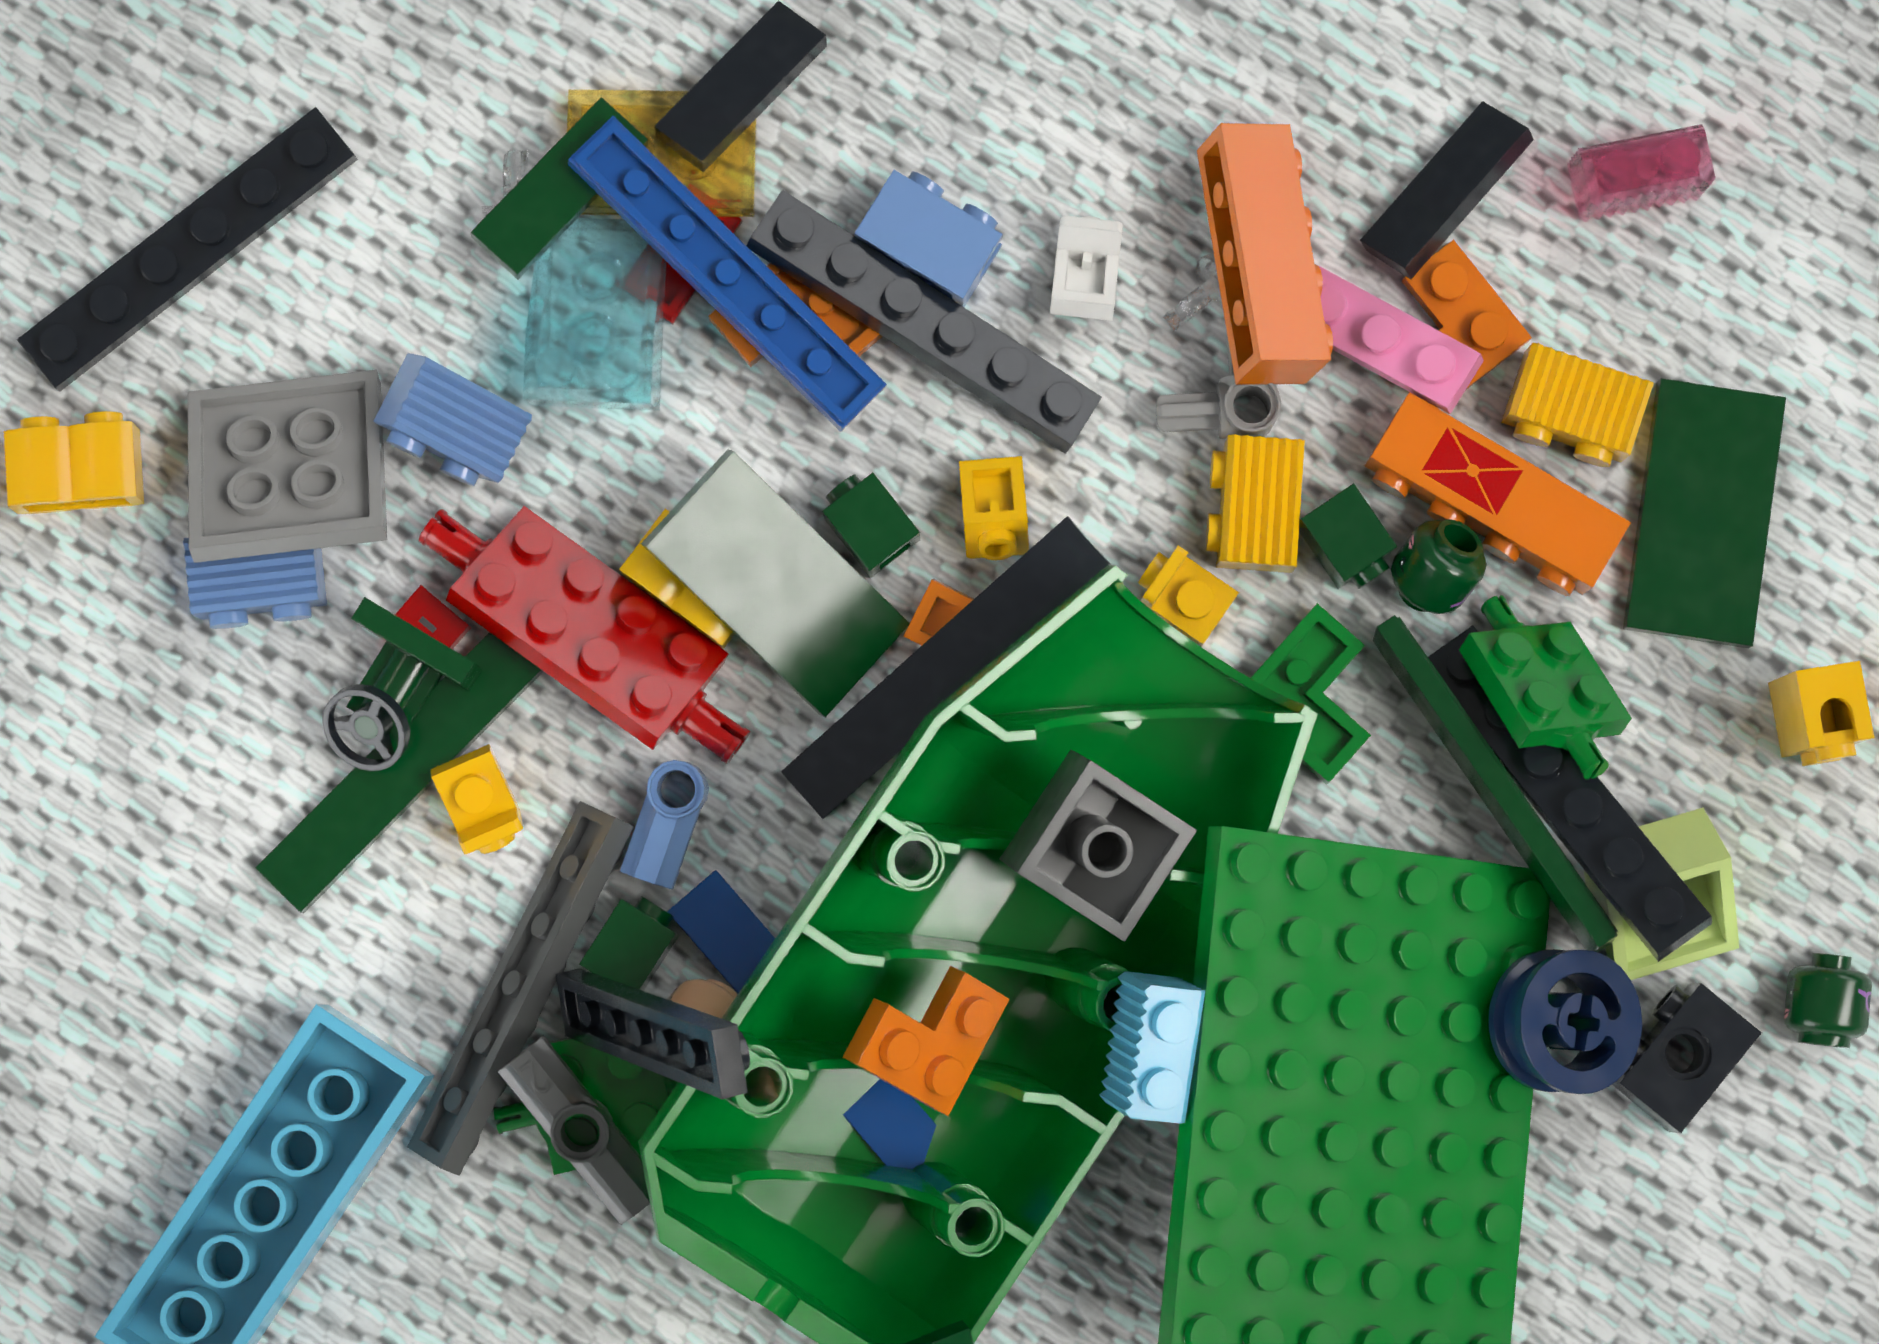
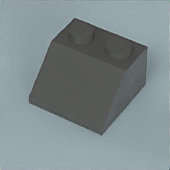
(1097, 845)

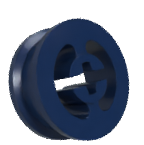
(1599, 1023)

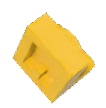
(994, 508)
(1186, 594)
(478, 801)

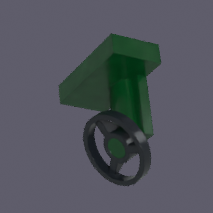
(392, 687)

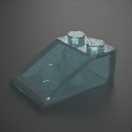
(596, 320)

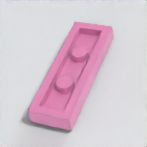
(1397, 344)

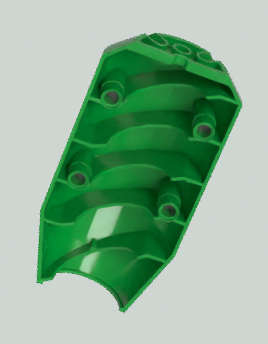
(776, 1180)

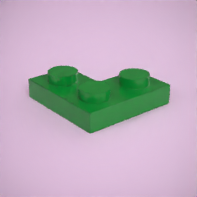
(1302, 671)

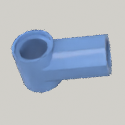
(662, 830)

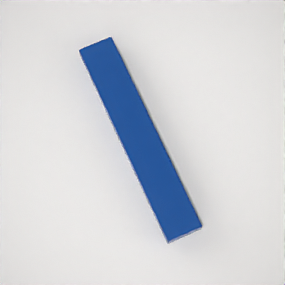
(726, 273)
(734, 945)

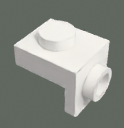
(1086, 267)

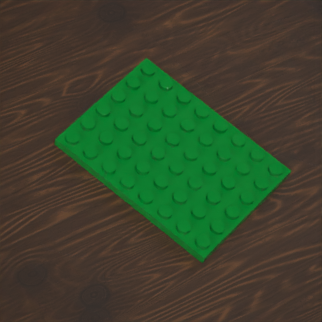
(1345, 1103)

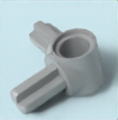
(1216, 408)

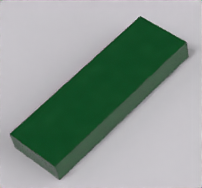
(544, 199)

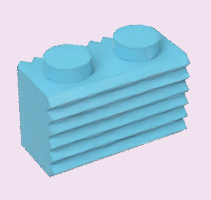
(1153, 1047)

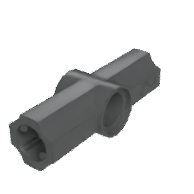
(553, 1095)

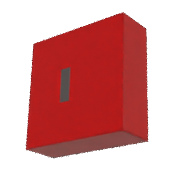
(433, 618)

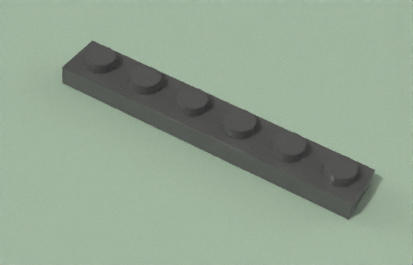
(520, 987)

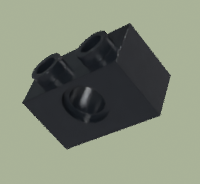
(1718, 1043)

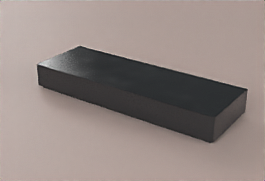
(740, 86)
(1447, 189)

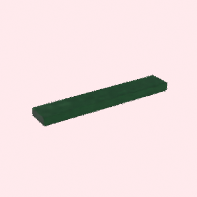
(1494, 785)
(371, 801)

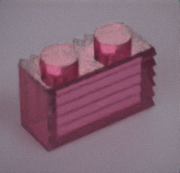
(1641, 172)

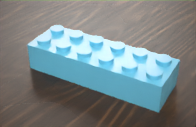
(272, 1189)

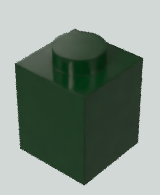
(869, 522)
(1348, 538)
(631, 944)

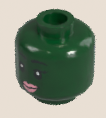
(1439, 566)
(1827, 1001)

